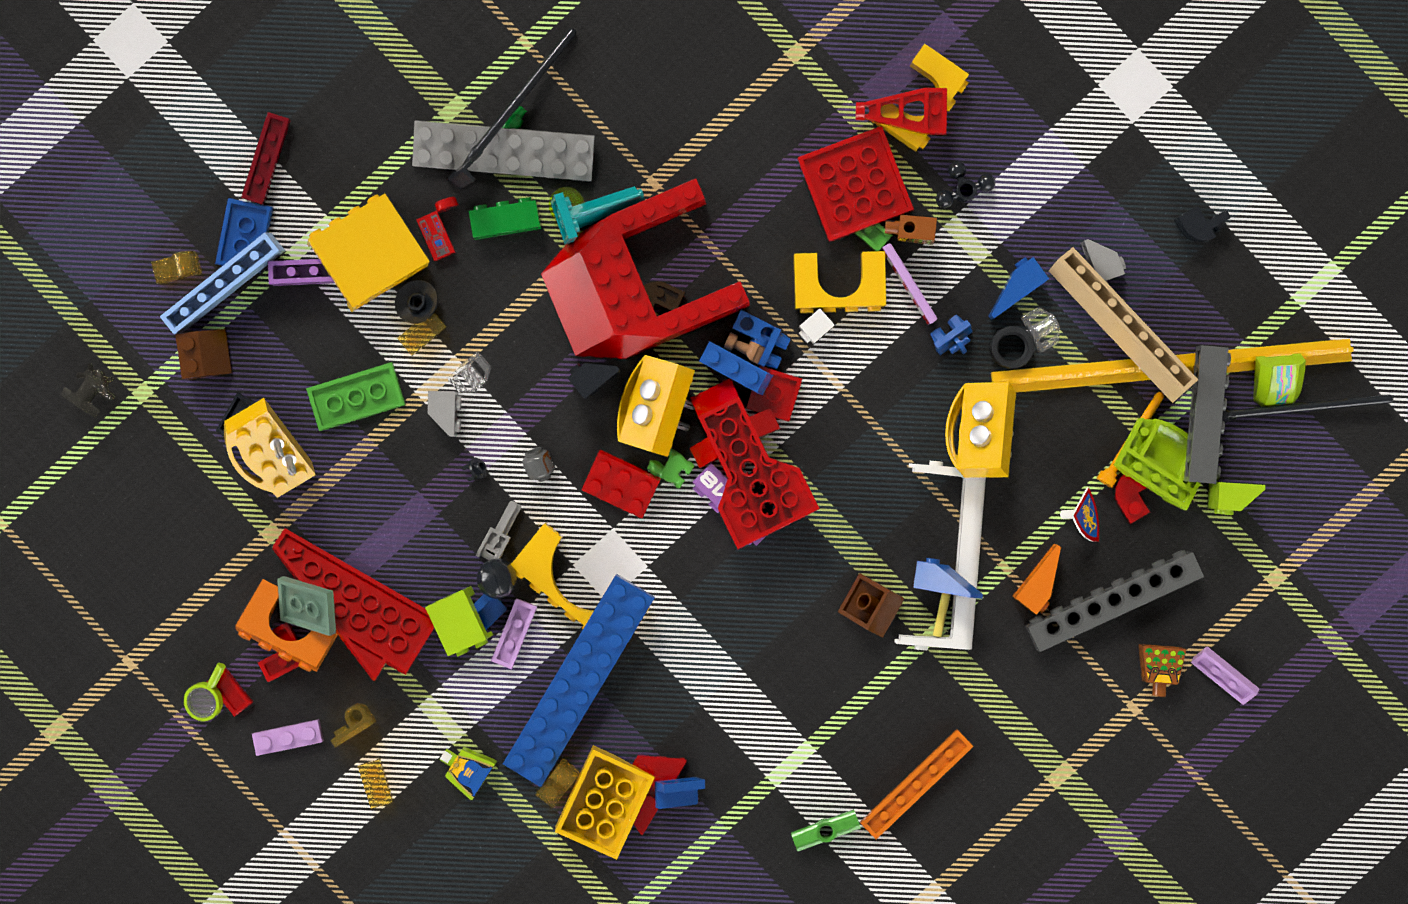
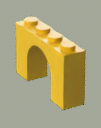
(943, 75)
(869, 294)

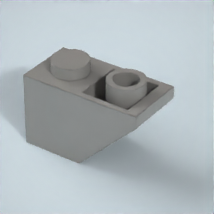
(443, 410)

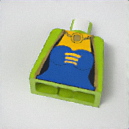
(467, 770)

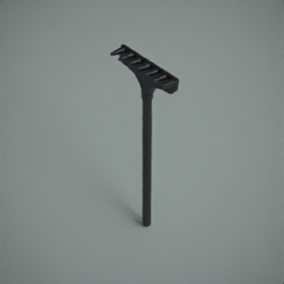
(461, 176)
(1232, 414)

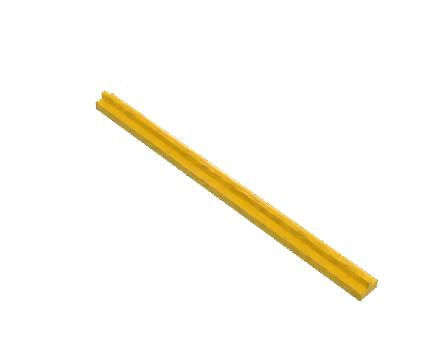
(1127, 371)

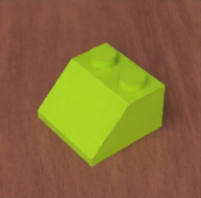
(1231, 497)

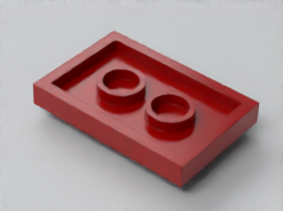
(621, 484)

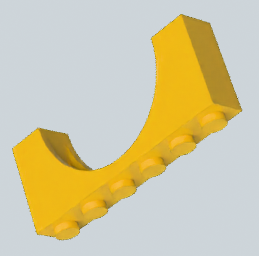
(536, 565)

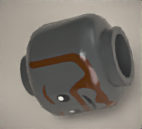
(538, 464)

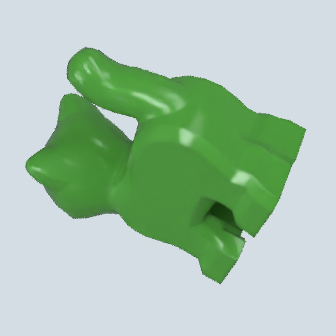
(674, 465)

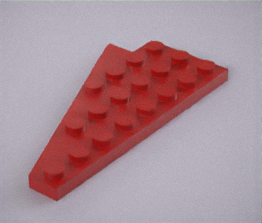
(369, 616)

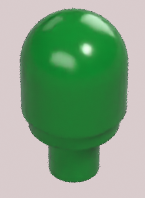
(515, 121)

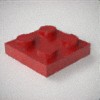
(778, 396)

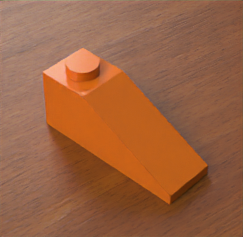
(1038, 585)

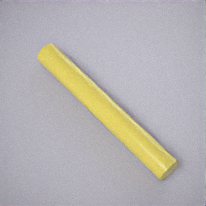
(941, 615)

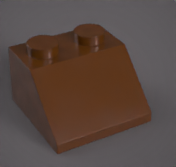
(203, 354)
(871, 605)

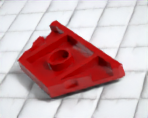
(662, 769)

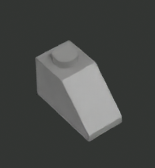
(1103, 260)

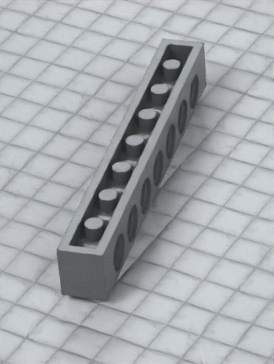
(1188, 572)

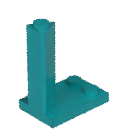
(572, 218)

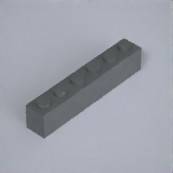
(1206, 414)

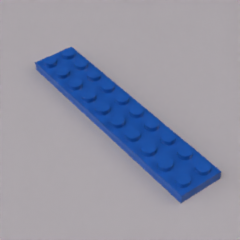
(578, 680)

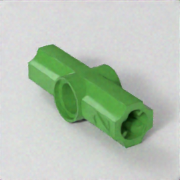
(811, 835)

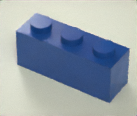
(736, 368)

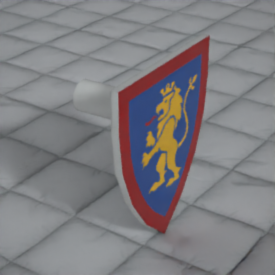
(1085, 516)

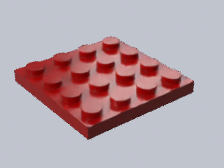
(855, 184)

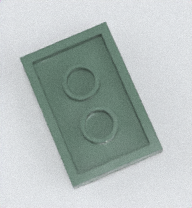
(306, 605)

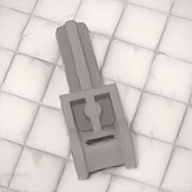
(497, 538)

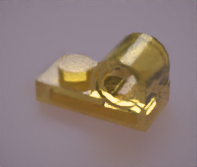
(177, 267)
(355, 726)
(558, 782)

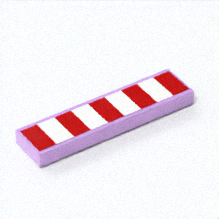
(909, 284)

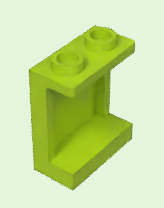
(458, 622)

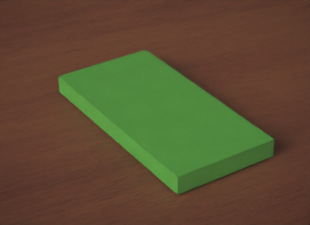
(356, 396)

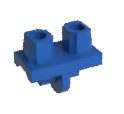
(955, 339)

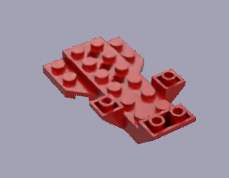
(736, 440)

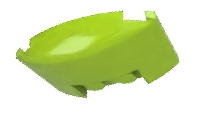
(1157, 460)

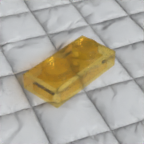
(421, 334)
(375, 783)

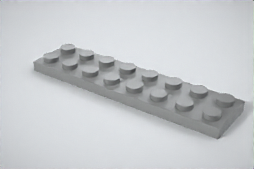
(508, 153)

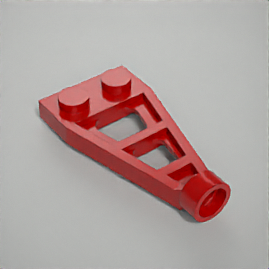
(934, 111)

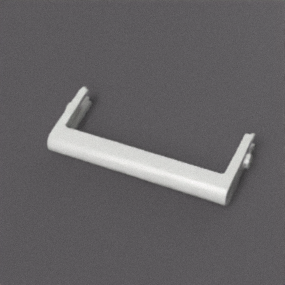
(966, 561)

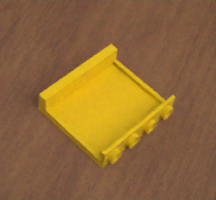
(368, 251)

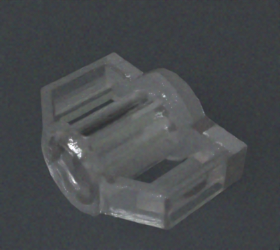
(1042, 328)
(470, 374)

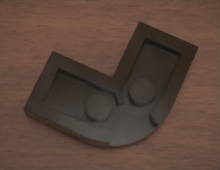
(664, 295)

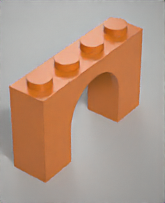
(255, 624)

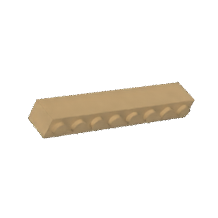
(1123, 325)

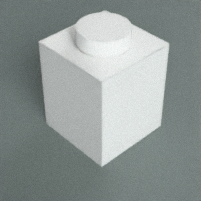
(815, 326)

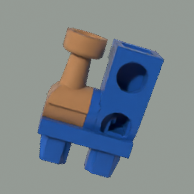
(762, 340)

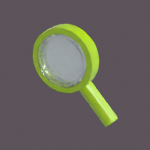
(204, 699)

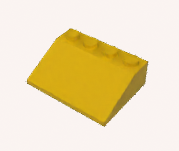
(604, 802)

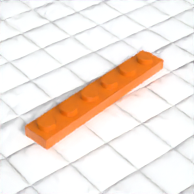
(916, 784)

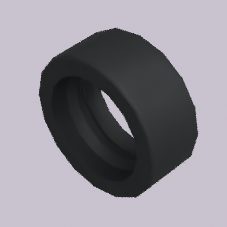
(1024, 335)

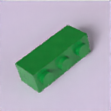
(505, 218)

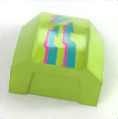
(1278, 379)

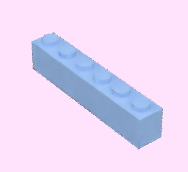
(222, 283)

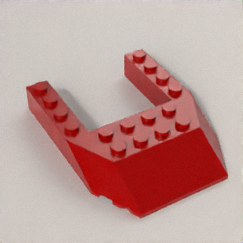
(603, 294)

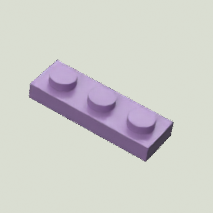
(514, 633)
(1225, 675)
(287, 737)

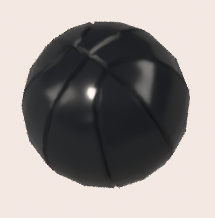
(496, 578)

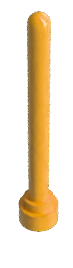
(1109, 474)

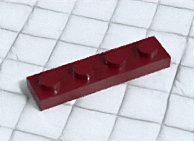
(265, 158)

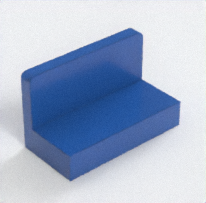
(489, 610)
(677, 792)

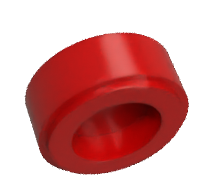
(446, 204)

